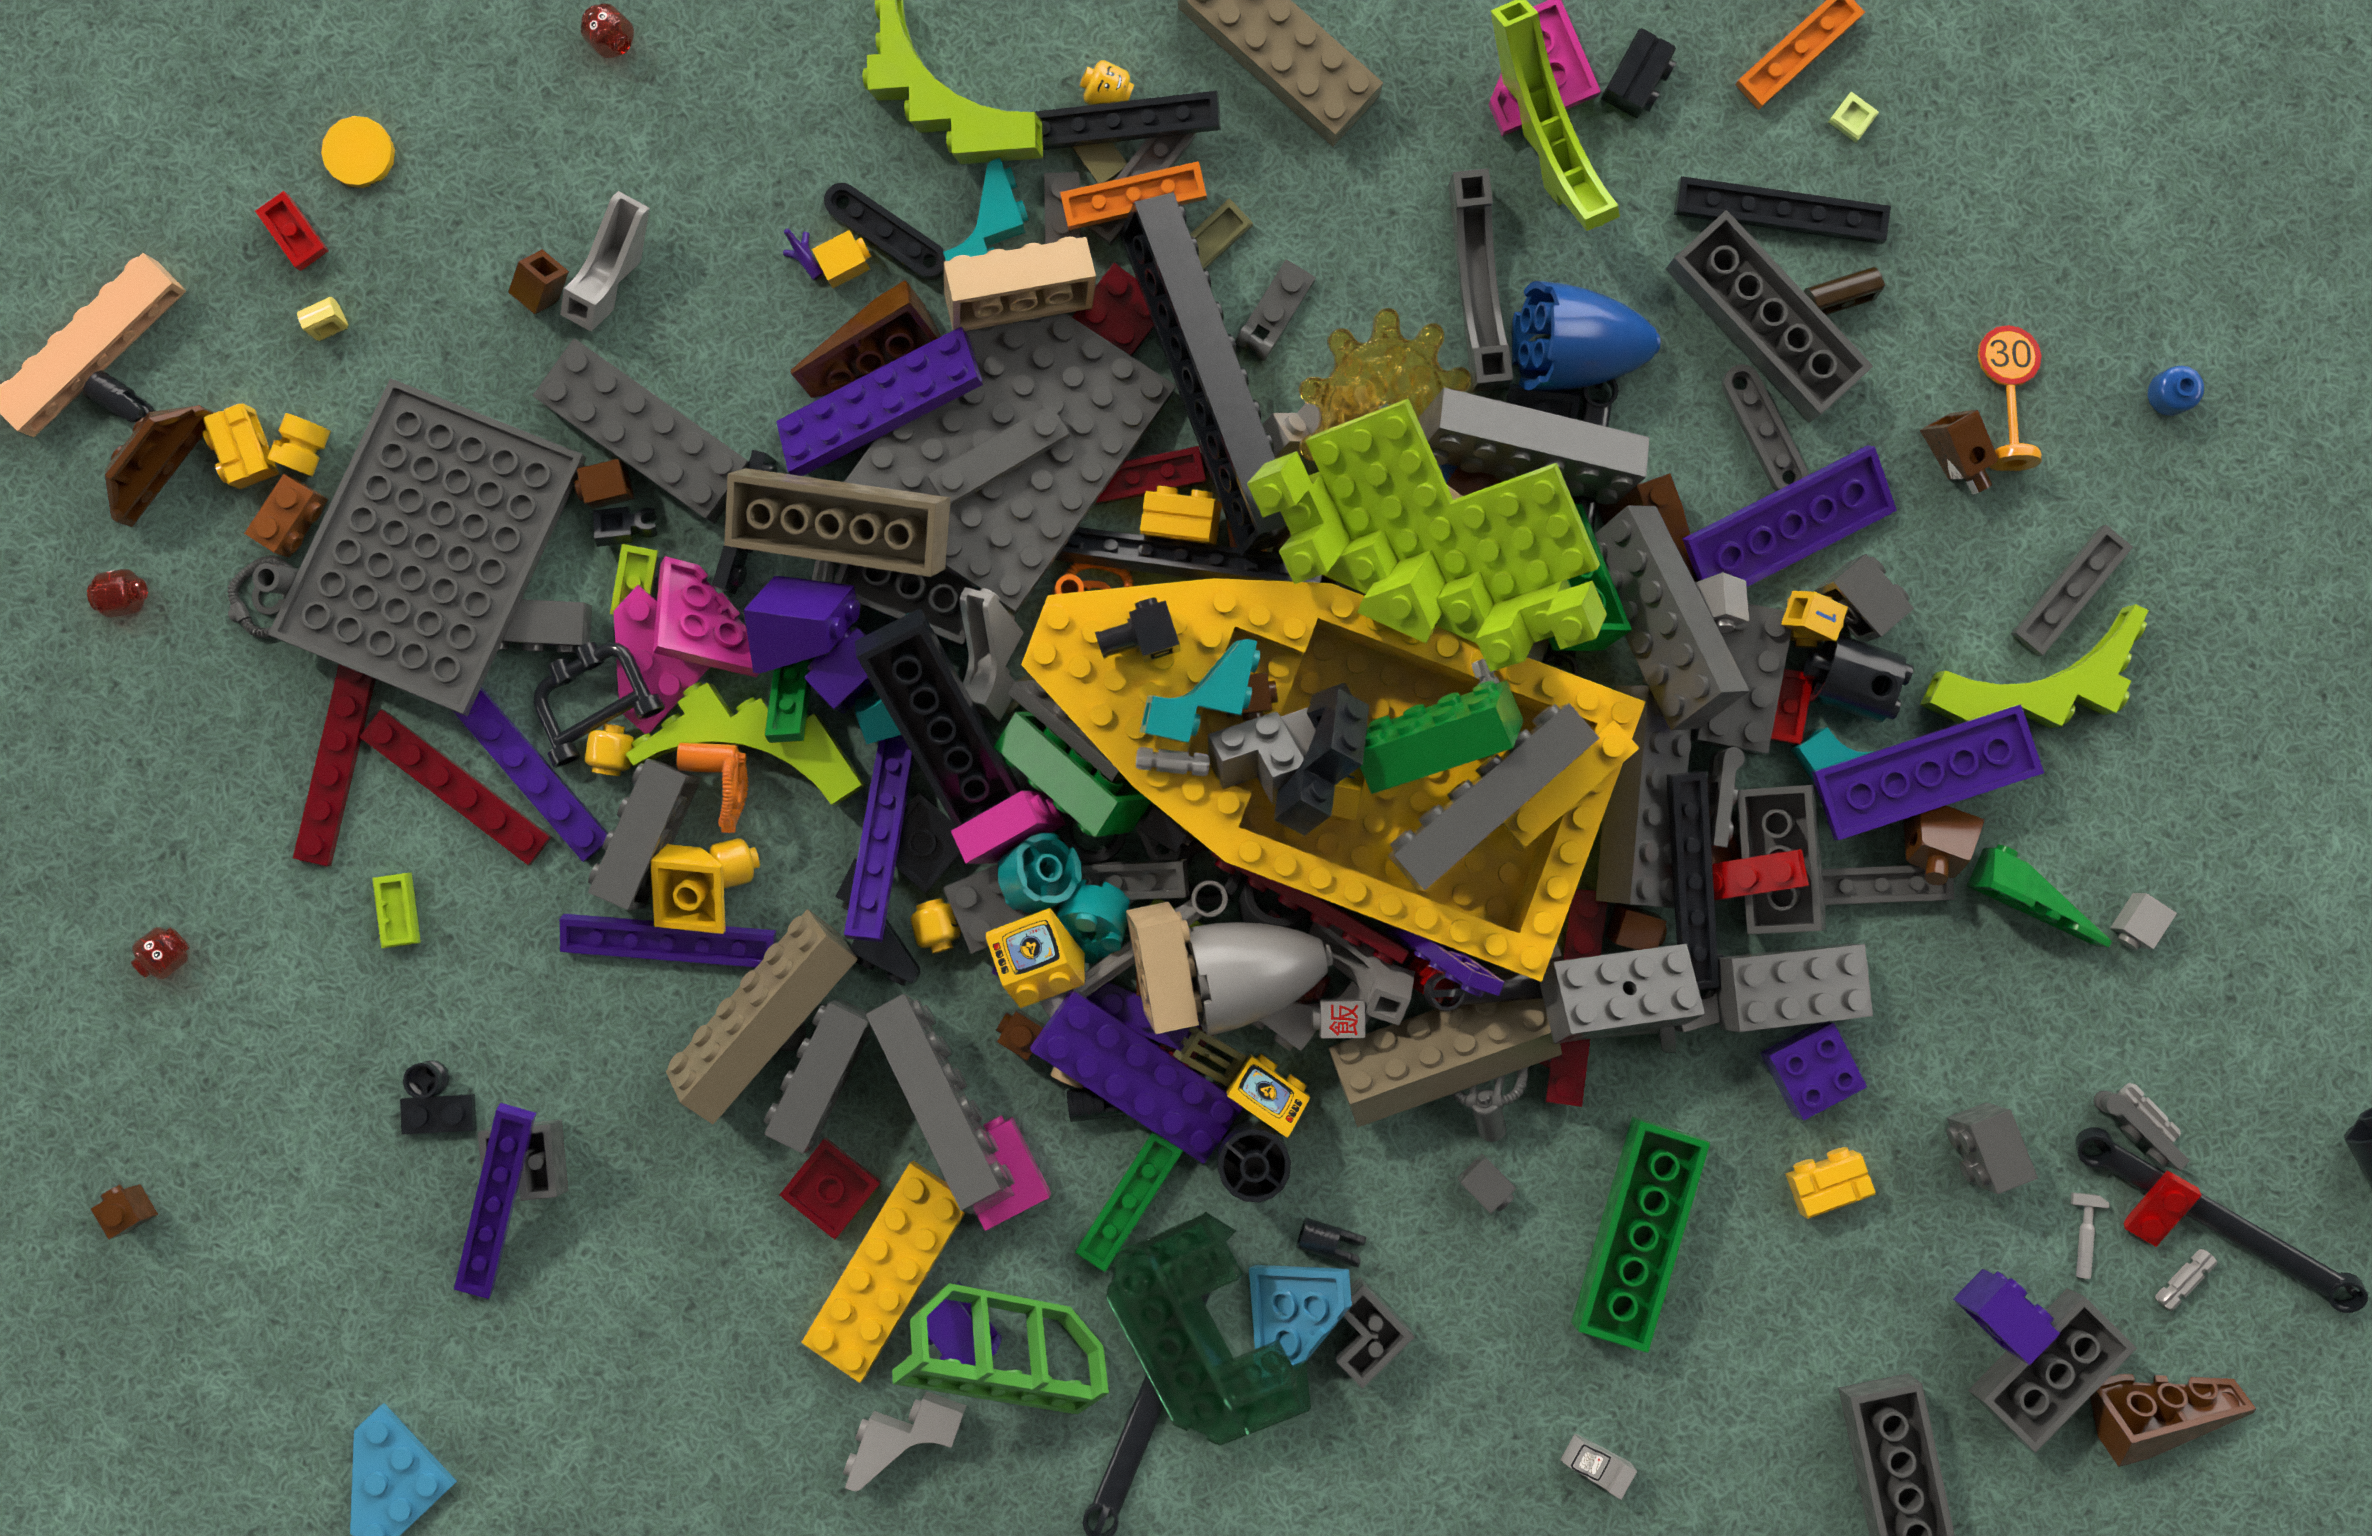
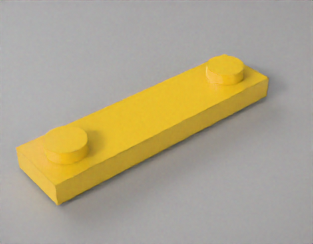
(1571, 784)

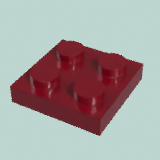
(1118, 311)
(830, 1188)

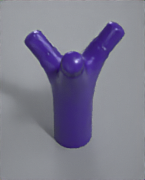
(802, 253)

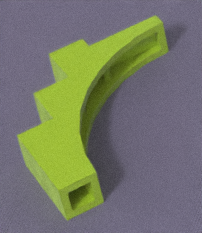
(1544, 119)
(976, 130)
(2089, 681)
(711, 722)

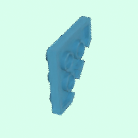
(1297, 1306)
(392, 1477)

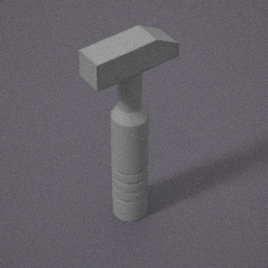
(2086, 1231)

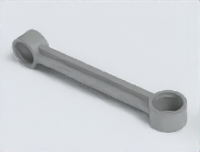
(1123, 959)

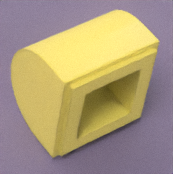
(322, 319)

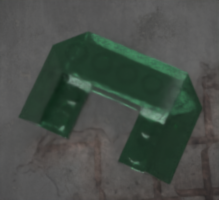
(1179, 1345)

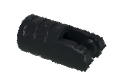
(115, 397)
(1087, 1105)
(1323, 1240)

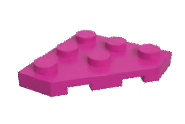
(1568, 64)
(697, 621)
(663, 674)

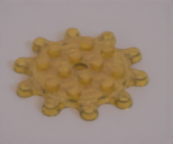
(1379, 373)

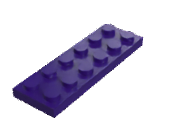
(879, 402)
(1794, 520)
(1927, 772)
(1136, 1076)

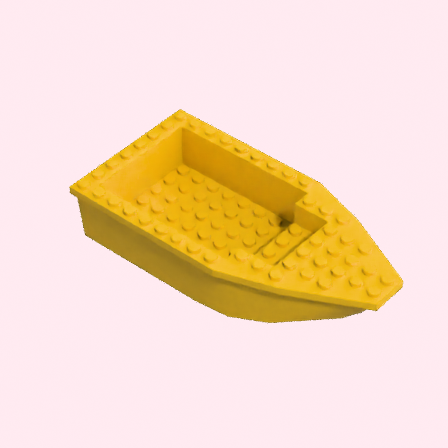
(1491, 904)

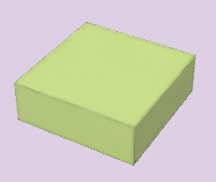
(1853, 117)

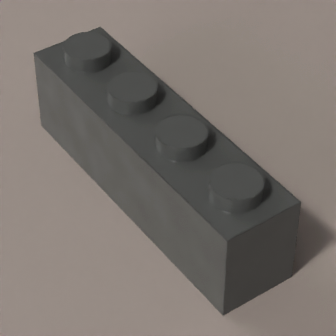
(549, 624)

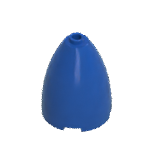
(1589, 340)

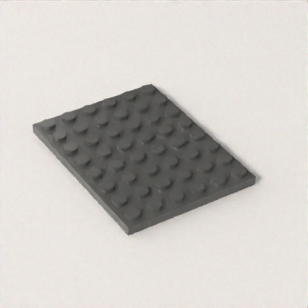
(1023, 520)
(428, 546)

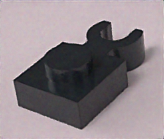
(618, 525)

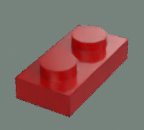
(291, 231)
(1792, 707)
(2162, 1208)

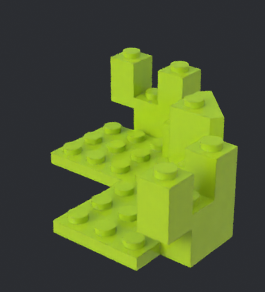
(1471, 564)

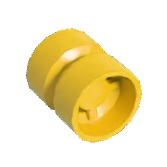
(299, 444)

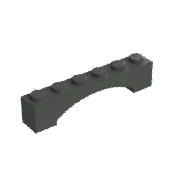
(1474, 246)

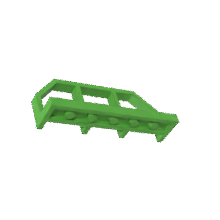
(1011, 1385)

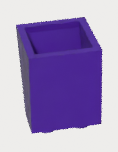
(797, 620)

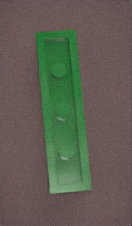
(1128, 1201)

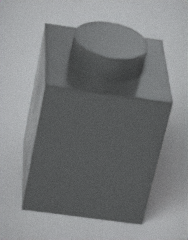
(1487, 1184)

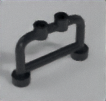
(563, 673)

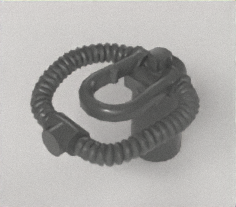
(269, 575)
(1488, 1105)

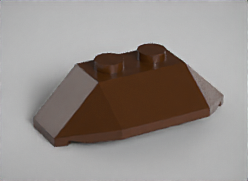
(150, 459)

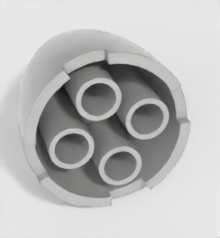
(1252, 971)

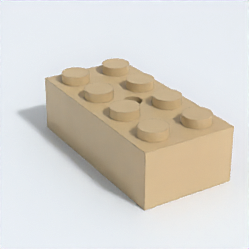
(1019, 283)

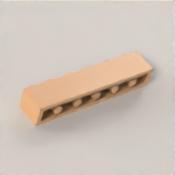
(88, 344)

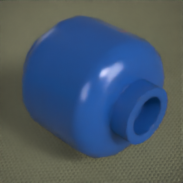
(2175, 390)

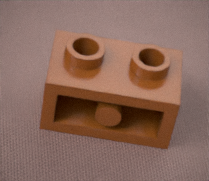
(286, 516)

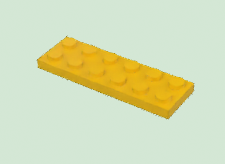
(885, 1272)

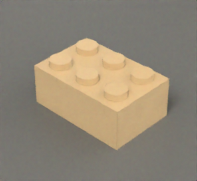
(1164, 967)

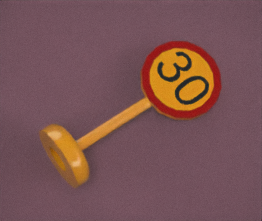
(2011, 359)

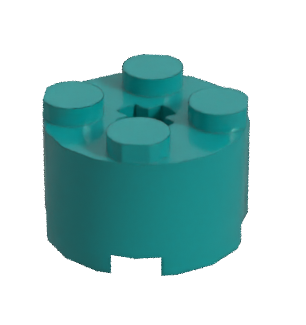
(1038, 873)
(1095, 919)

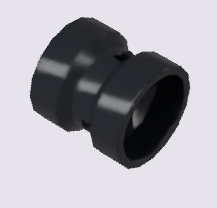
(417, 1079)

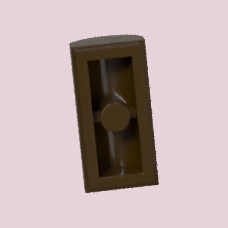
(1847, 291)

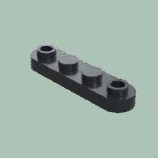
(885, 230)

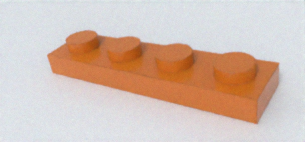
(1798, 50)
(1115, 198)

